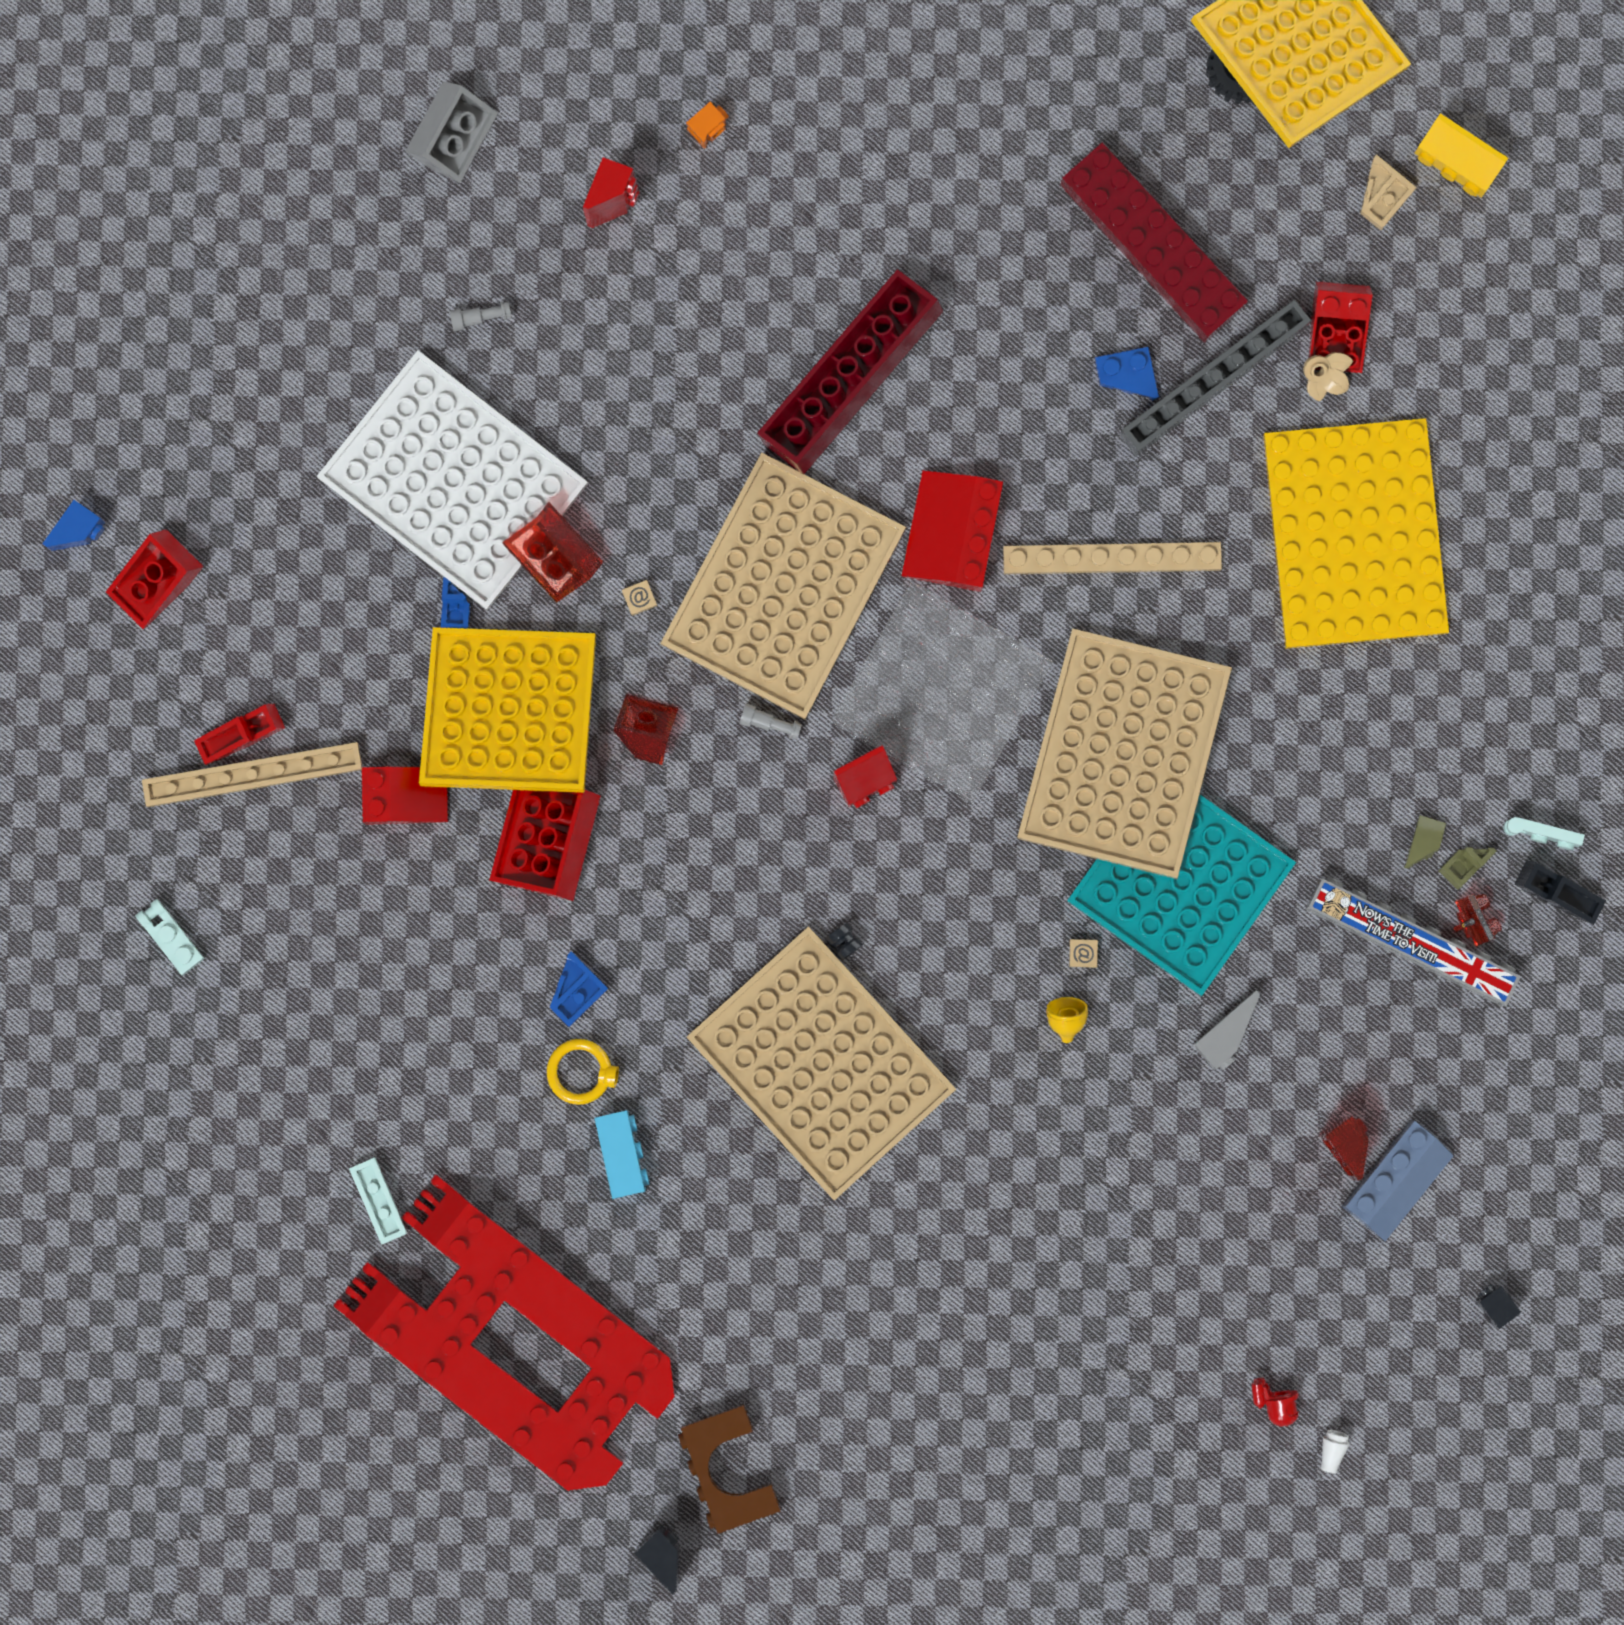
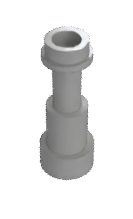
(475, 316)
(764, 720)

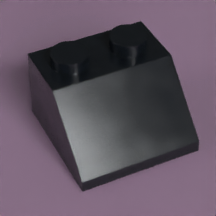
(661, 1556)

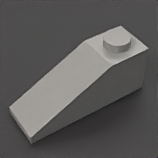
(1225, 1037)

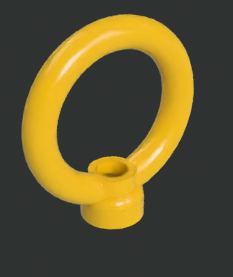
(607, 1074)

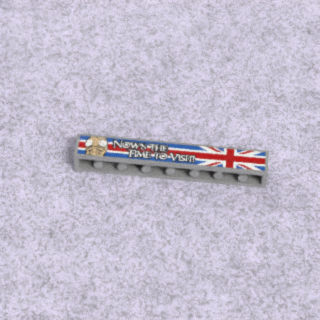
(1413, 942)

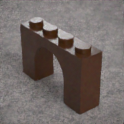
(725, 1508)

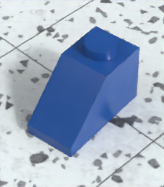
(75, 528)

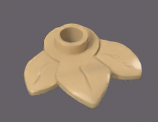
(1330, 377)

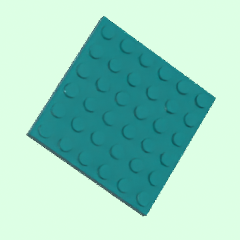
(1203, 915)

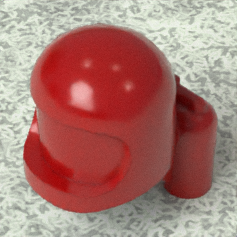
(1279, 1404)

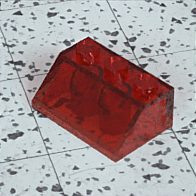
(553, 552)

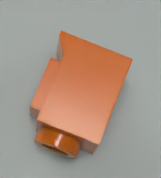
(707, 124)

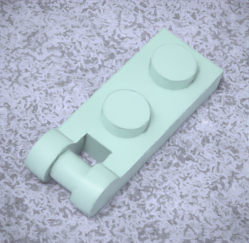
(1542, 833)
(170, 938)

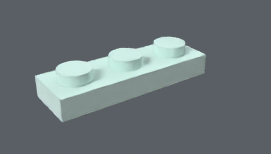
(378, 1201)

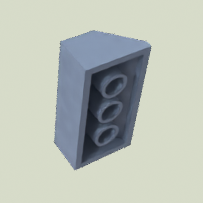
(1398, 1180)

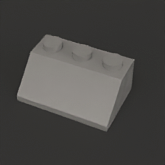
(451, 131)

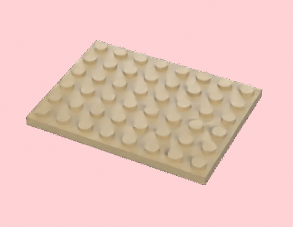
(783, 586)
(1124, 753)
(821, 1063)

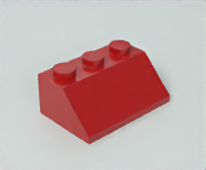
(610, 193)

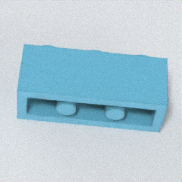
(621, 1154)

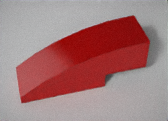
(239, 733)

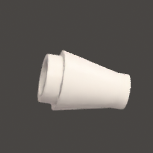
(1333, 1450)

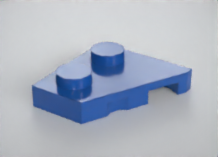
(1128, 372)
(575, 991)

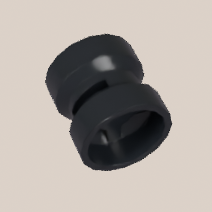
(838, 938)

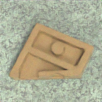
(1384, 193)

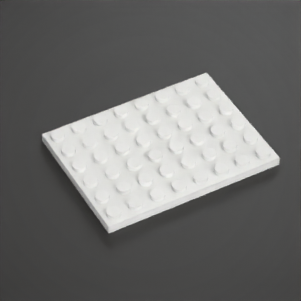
(448, 477)

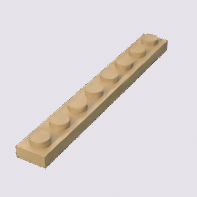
(1112, 558)
(252, 774)

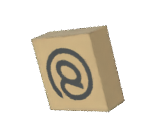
(639, 598)
(1083, 953)

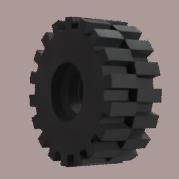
(1223, 80)

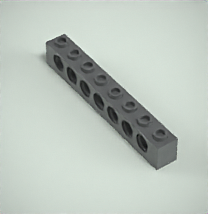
(1215, 378)

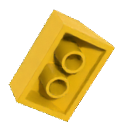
(1460, 156)

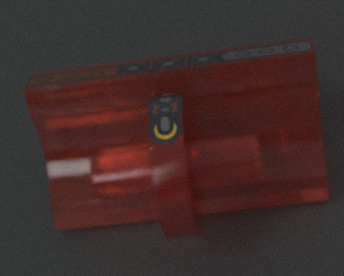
(1474, 921)

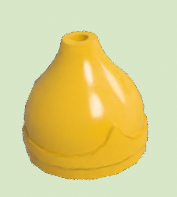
(1067, 1017)

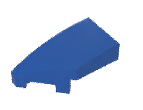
(454, 607)

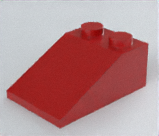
(154, 577)
(865, 777)
(396, 797)

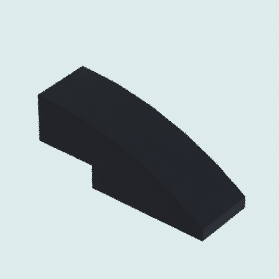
(1560, 892)

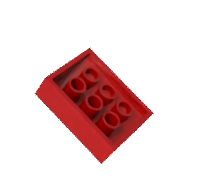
(952, 529)
(545, 841)

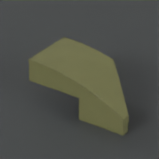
(1425, 840)

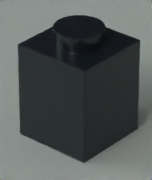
(1497, 1305)

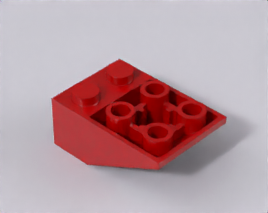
(1340, 321)

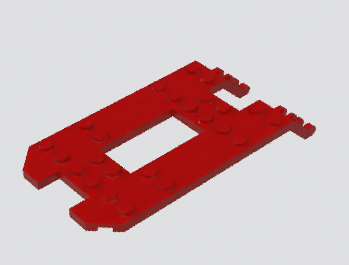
(440, 1351)

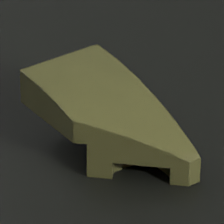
(1465, 864)

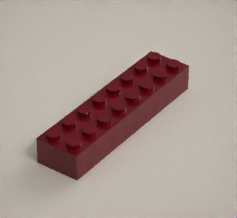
(1153, 242)
(850, 371)

